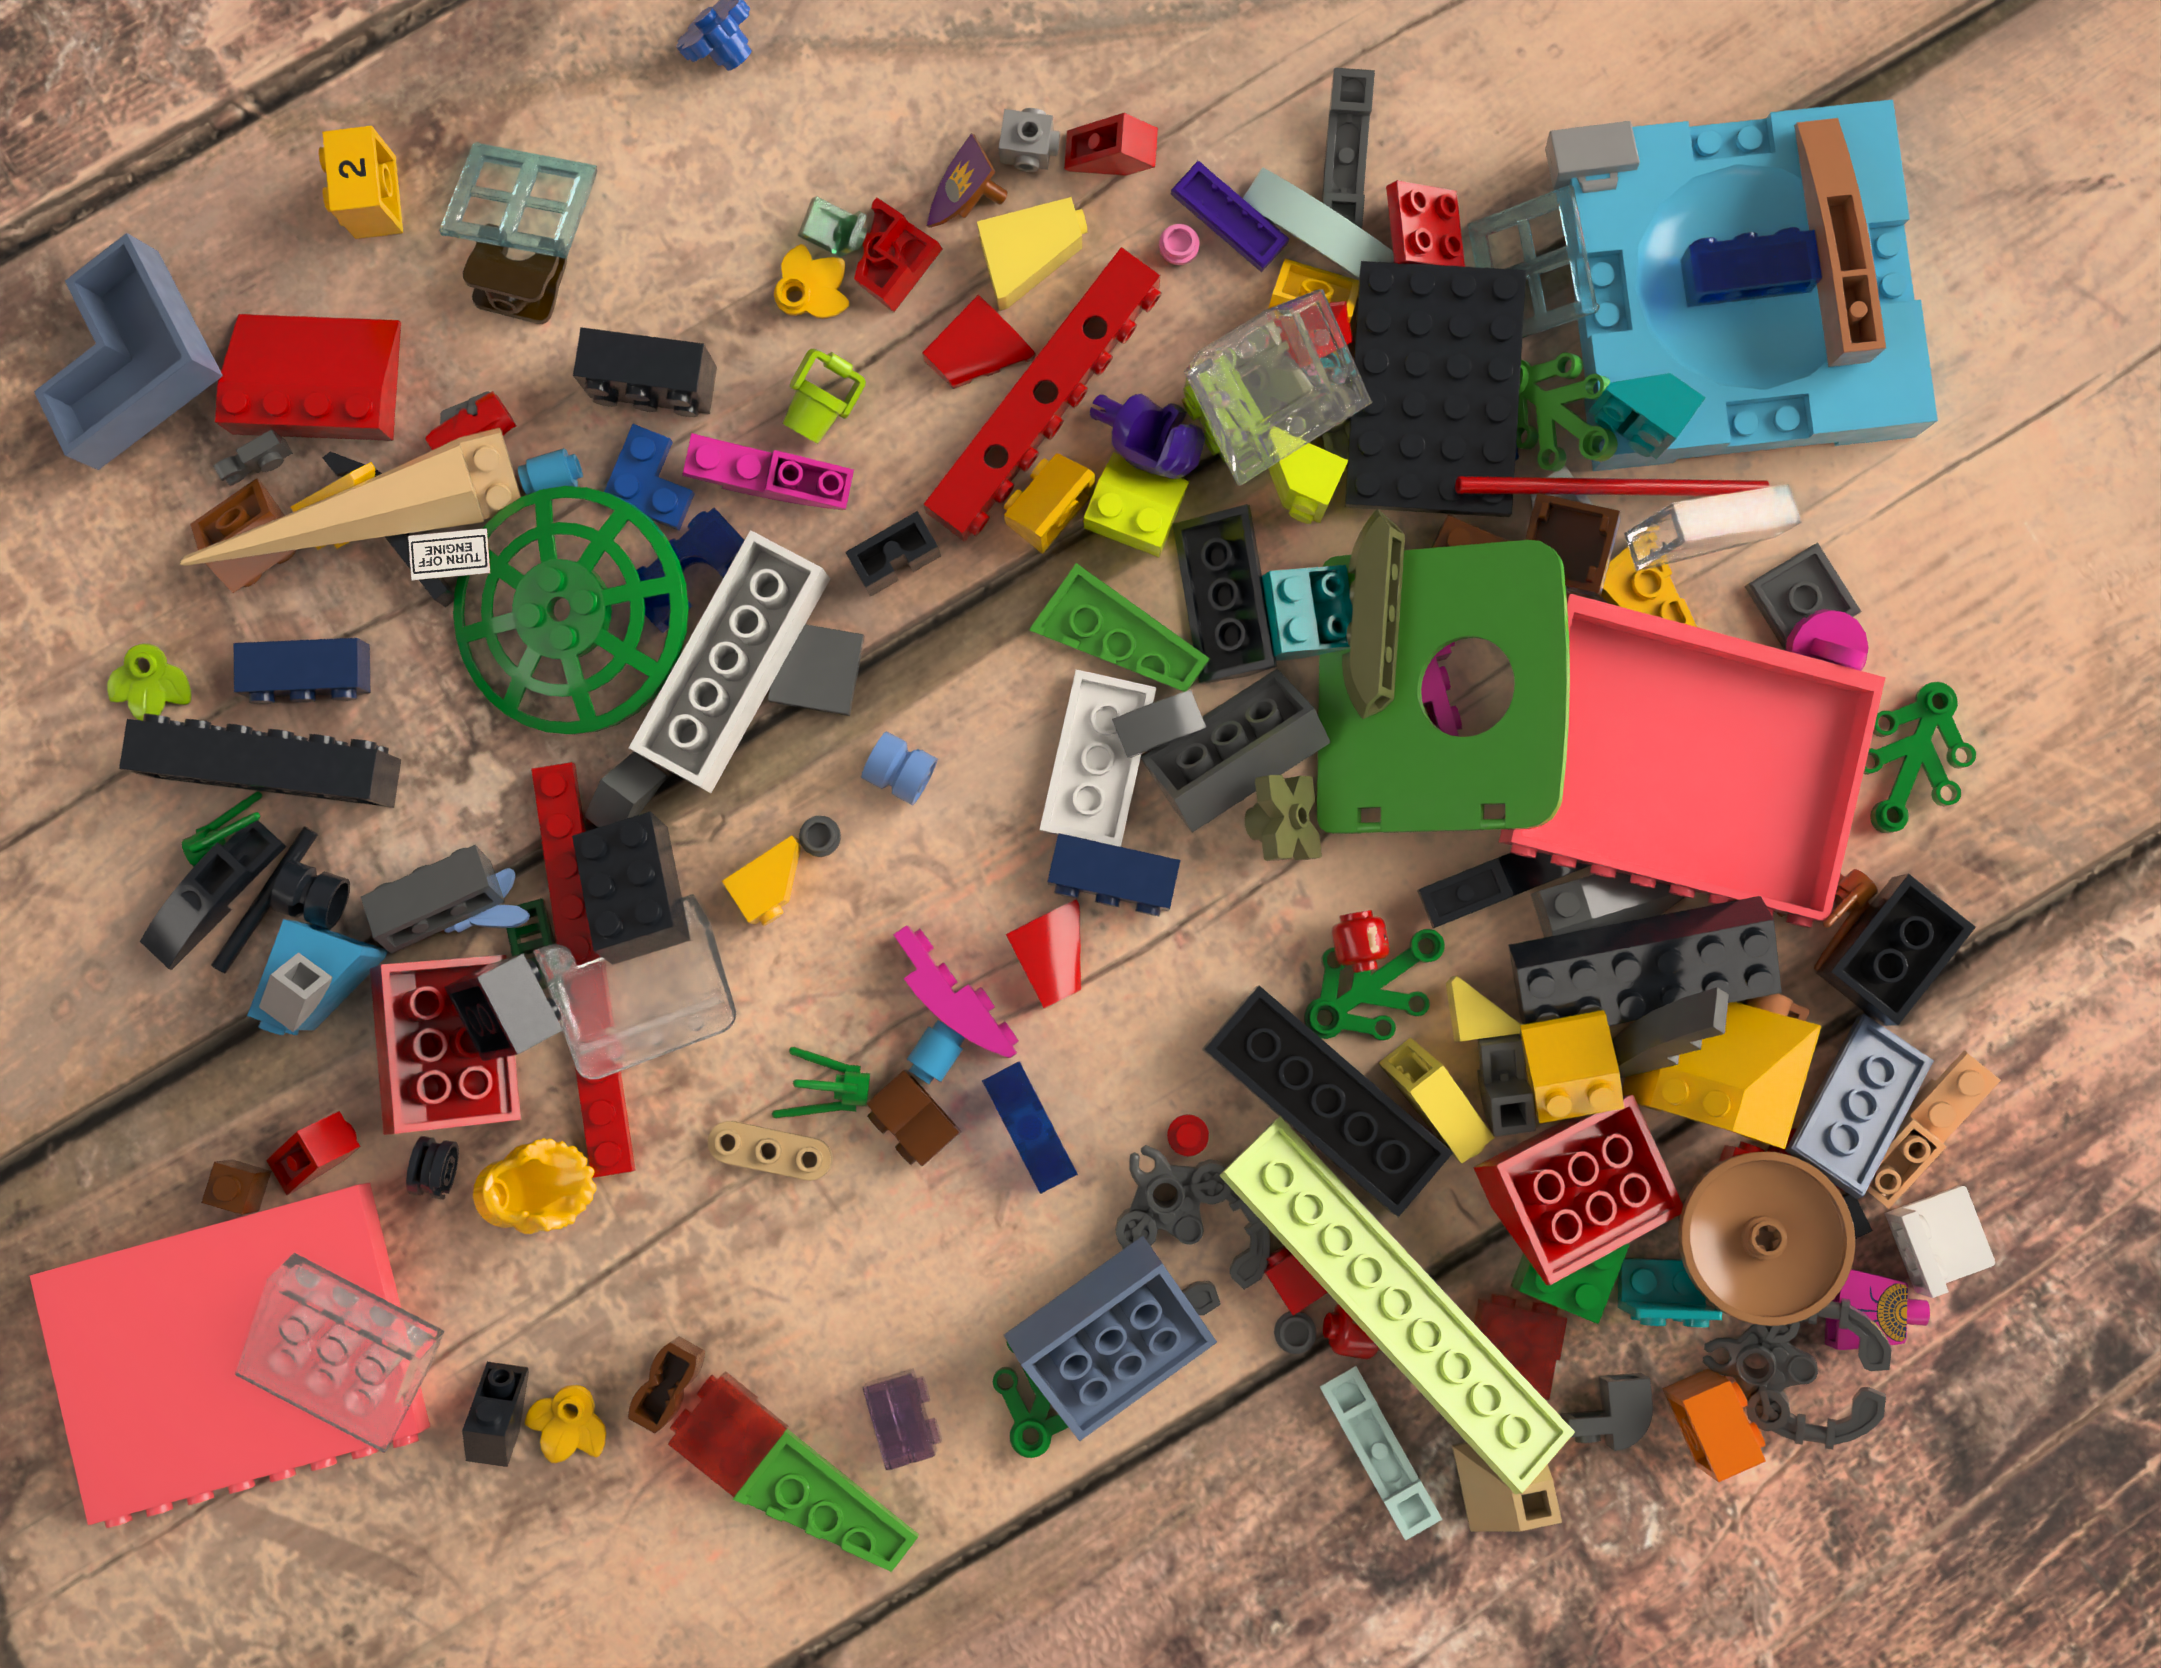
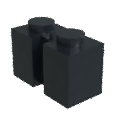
(890, 550)

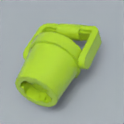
(814, 409)

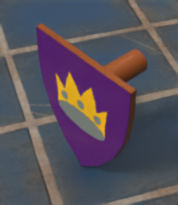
(964, 184)

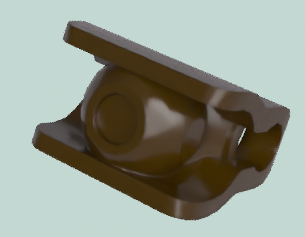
(514, 287)

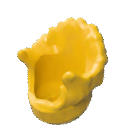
(535, 1187)

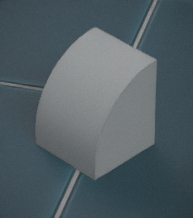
(294, 991)

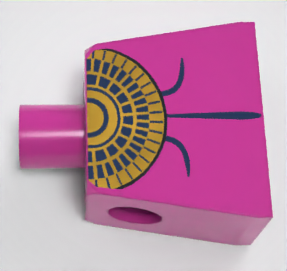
(1883, 1302)

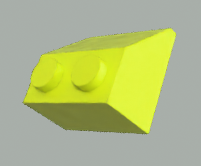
(1307, 481)
(1134, 506)

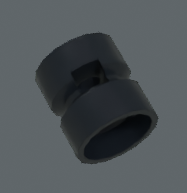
(317, 897)

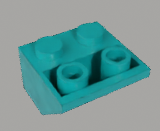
(1647, 411)
(1308, 610)

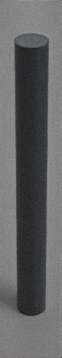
(261, 904)

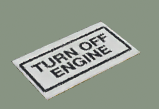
(449, 554)

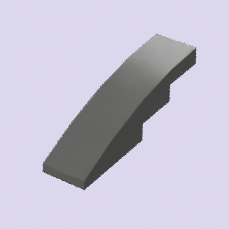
(1670, 1031)

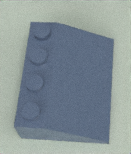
(1109, 1338)

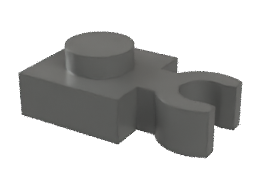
(258, 455)

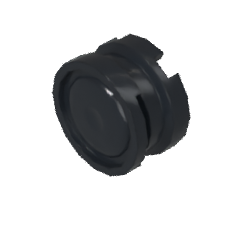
(432, 1167)

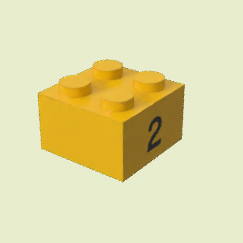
(361, 182)

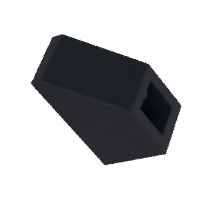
(495, 1414)

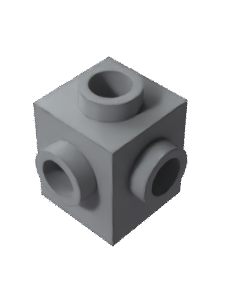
(1028, 139)

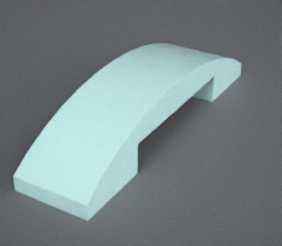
(1314, 223)
(1380, 1453)

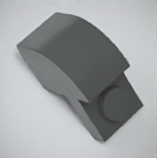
(1504, 1087)
(1624, 1412)

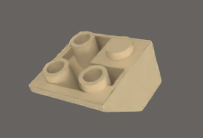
(1494, 1506)

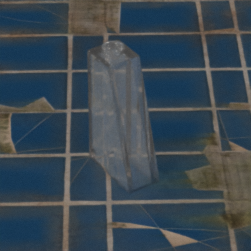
(1711, 525)

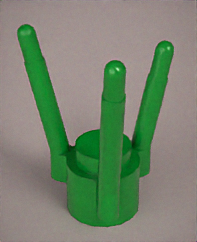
(207, 836)
(849, 1088)

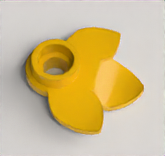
(815, 280)
(566, 1429)

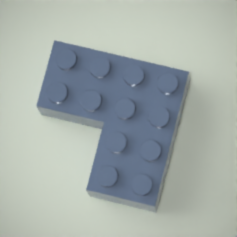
(143, 361)

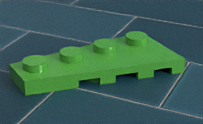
(1110, 627)
(817, 1497)

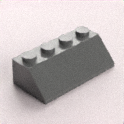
(1245, 738)

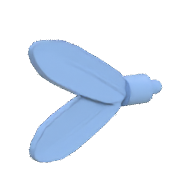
(498, 916)

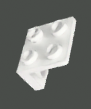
(1940, 1240)

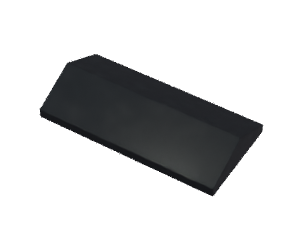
(1225, 593)

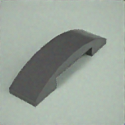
(1348, 142)

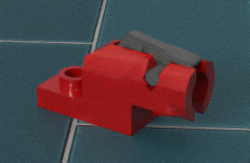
(471, 417)

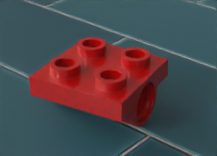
(1424, 224)

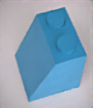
(335, 953)

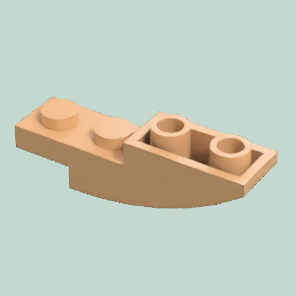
(1928, 1124)

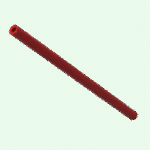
(1604, 486)

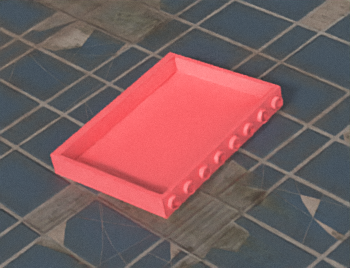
(1707, 762)
(153, 1347)

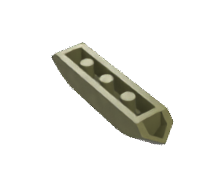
(1374, 628)

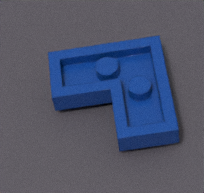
(638, 479)

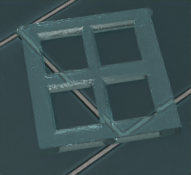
(518, 200)
(1572, 254)

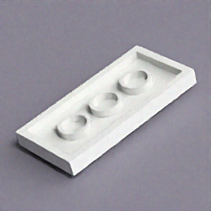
(1091, 770)

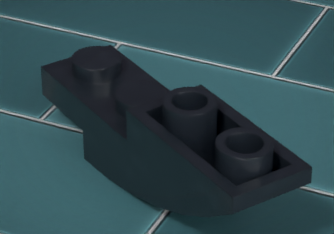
(208, 890)

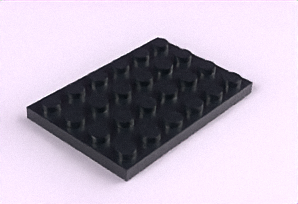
(1442, 383)

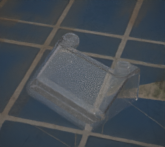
(641, 1005)

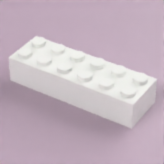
(730, 661)

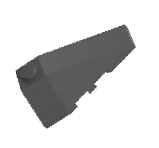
(1598, 903)

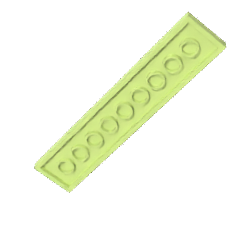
(1398, 1305)

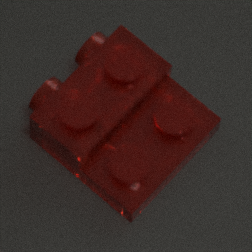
(1525, 1337)
(726, 1432)

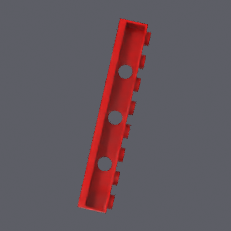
(1023, 422)

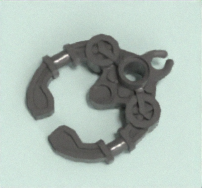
(1183, 1218)
(1790, 1366)

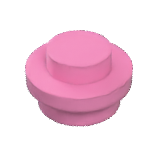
(1179, 244)

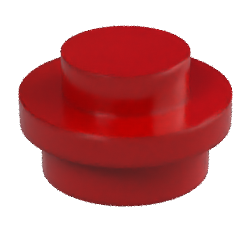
(1188, 1135)

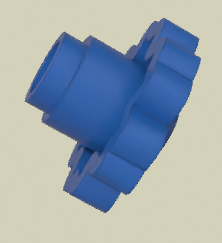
(718, 34)

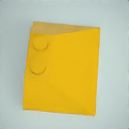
(1738, 1079)

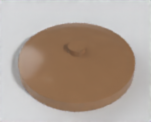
(1766, 1238)

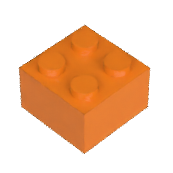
(1715, 1424)

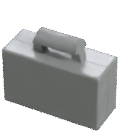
(1591, 152)

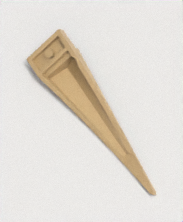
(438, 490)

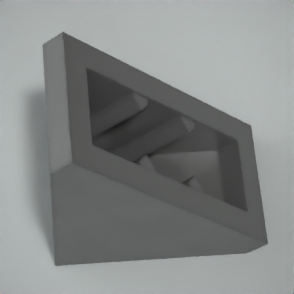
(624, 791)

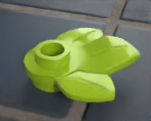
(151, 689)

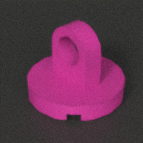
(1830, 638)

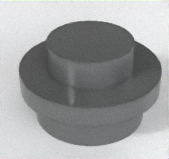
(820, 836)
(1295, 1333)

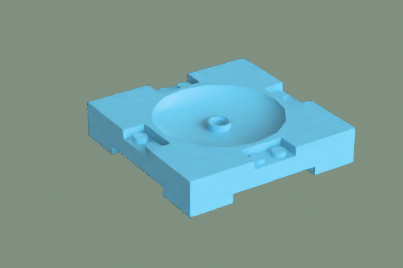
(1756, 357)

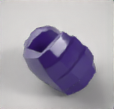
(1151, 436)

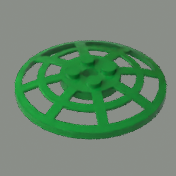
(588, 616)

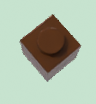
(236, 1186)

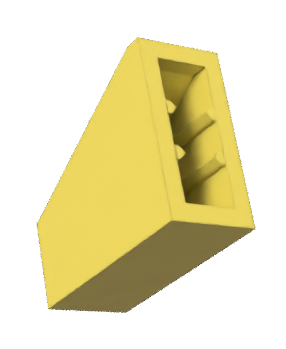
(1029, 246)
(1437, 1099)

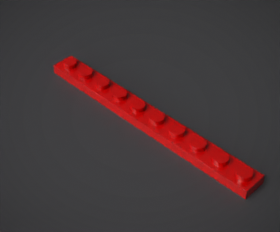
(559, 819)

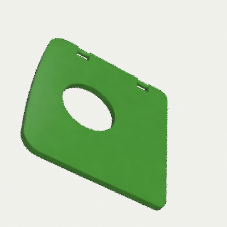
(1406, 763)

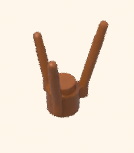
(1851, 896)

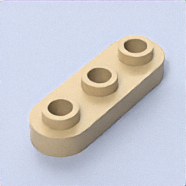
(789, 1150)

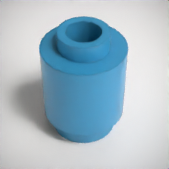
(550, 471)
(935, 1052)

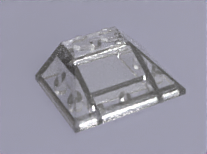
(1276, 384)

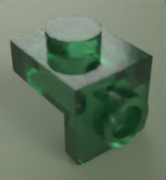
(833, 227)

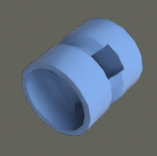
(896, 766)

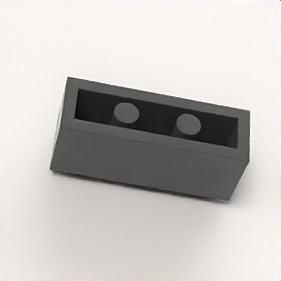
(432, 899)

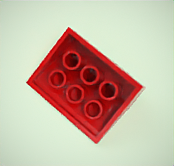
(310, 377)
(426, 1057)
(1581, 1189)

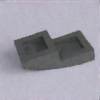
(1159, 723)

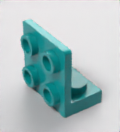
(1661, 1291)

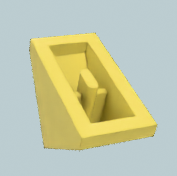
(1475, 1015)

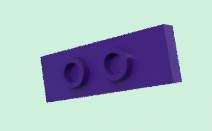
(1229, 216)

